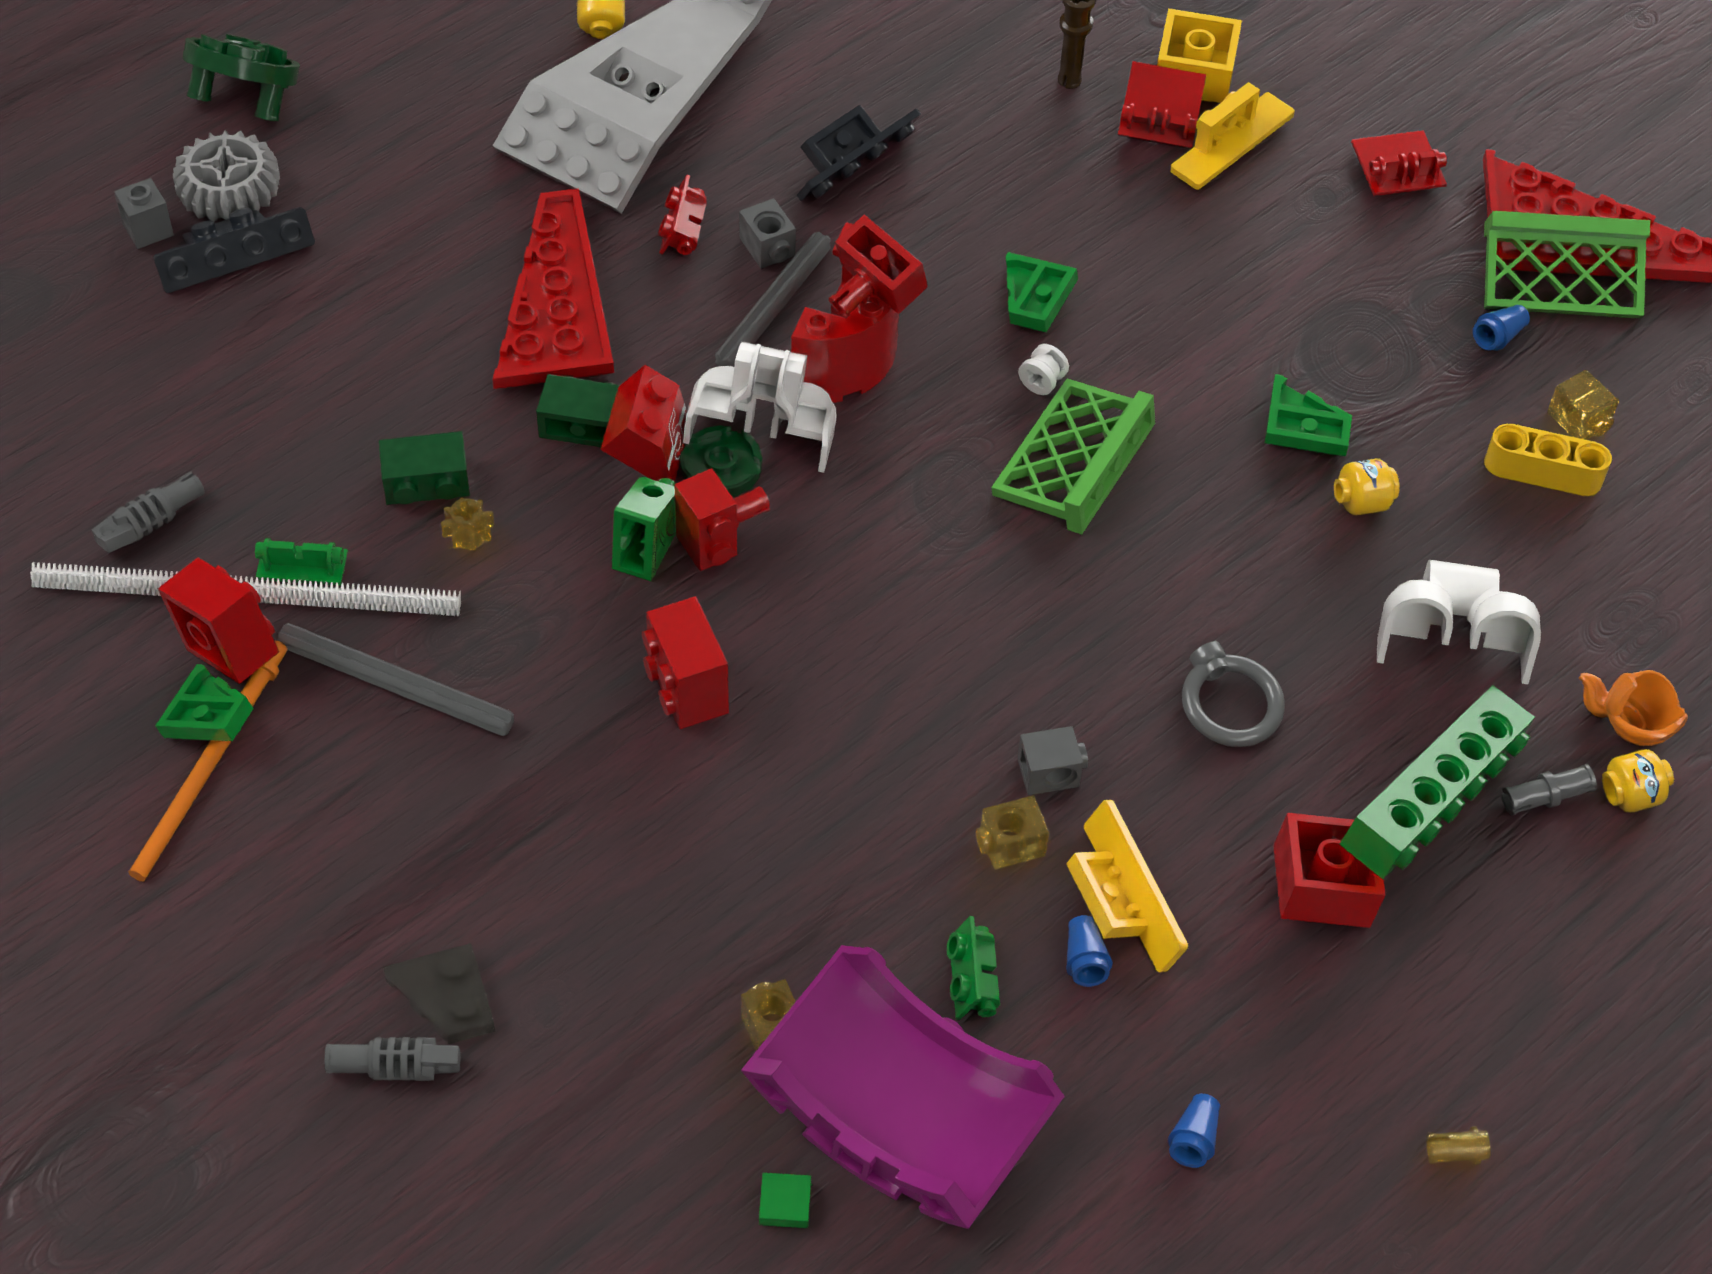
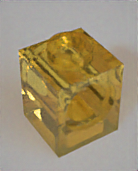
(1583, 406)
(1016, 816)
(763, 1000)

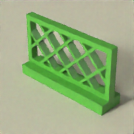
(1568, 231)
(1101, 471)

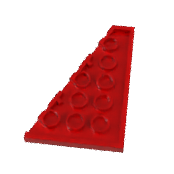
(1525, 189)

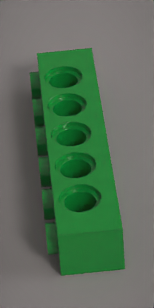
(1437, 782)

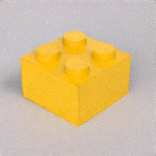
(1201, 46)

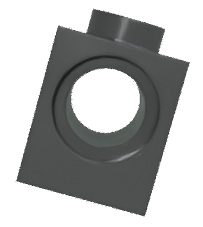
(144, 213)
(767, 233)
(1051, 760)

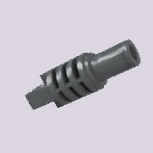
(146, 512)
(394, 1058)

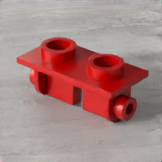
(676, 229)

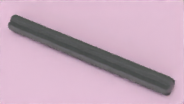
(397, 679)

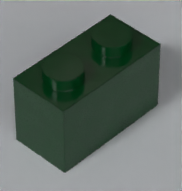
(575, 410)
(424, 468)

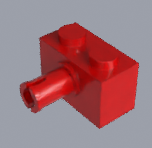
(877, 267)
(710, 517)

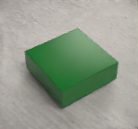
(785, 1200)

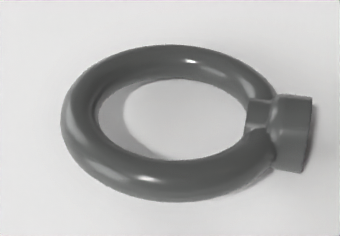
(1210, 664)

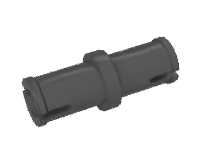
(1549, 789)

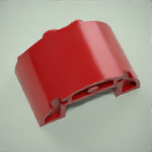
(848, 351)

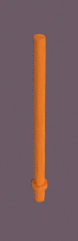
(199, 776)

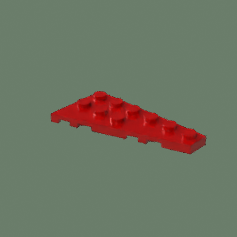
(557, 302)

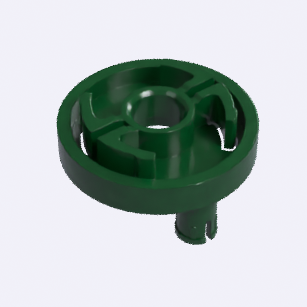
(243, 60)

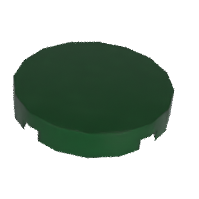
(729, 453)

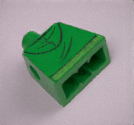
(647, 509)

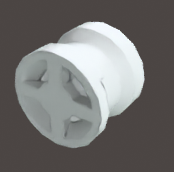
(1043, 369)

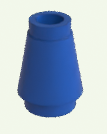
(1499, 327)
(1086, 953)
(1195, 1132)

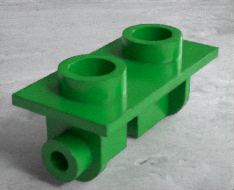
(304, 562)
(970, 953)

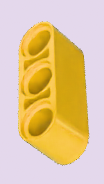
(1547, 459)

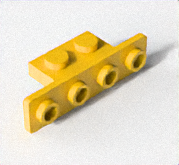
(1230, 133)
(1123, 889)

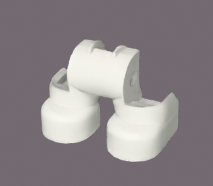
(771, 377)
(1449, 588)

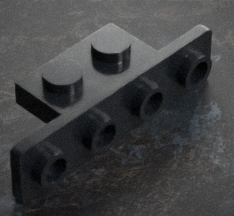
(845, 143)
(231, 246)

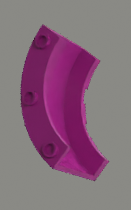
(901, 1089)

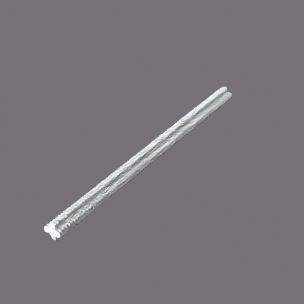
(267, 591)

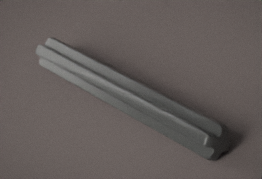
(774, 298)

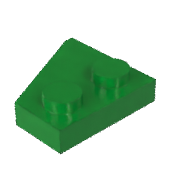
(1306, 421)
(205, 709)

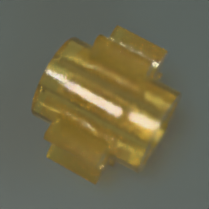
(467, 523)

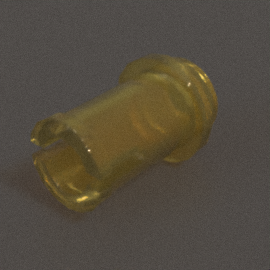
(1458, 1146)

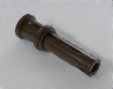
(1076, 25)

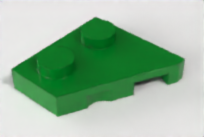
(1036, 290)

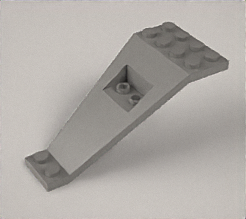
(604, 131)

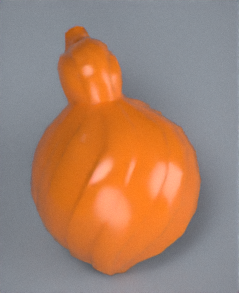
(1639, 706)

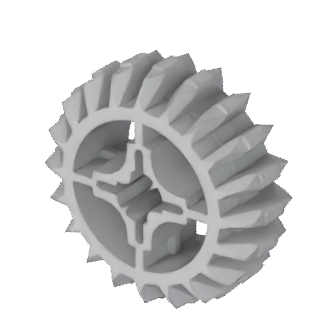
(226, 175)

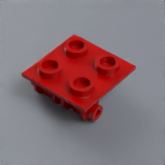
(1162, 104)
(1400, 162)

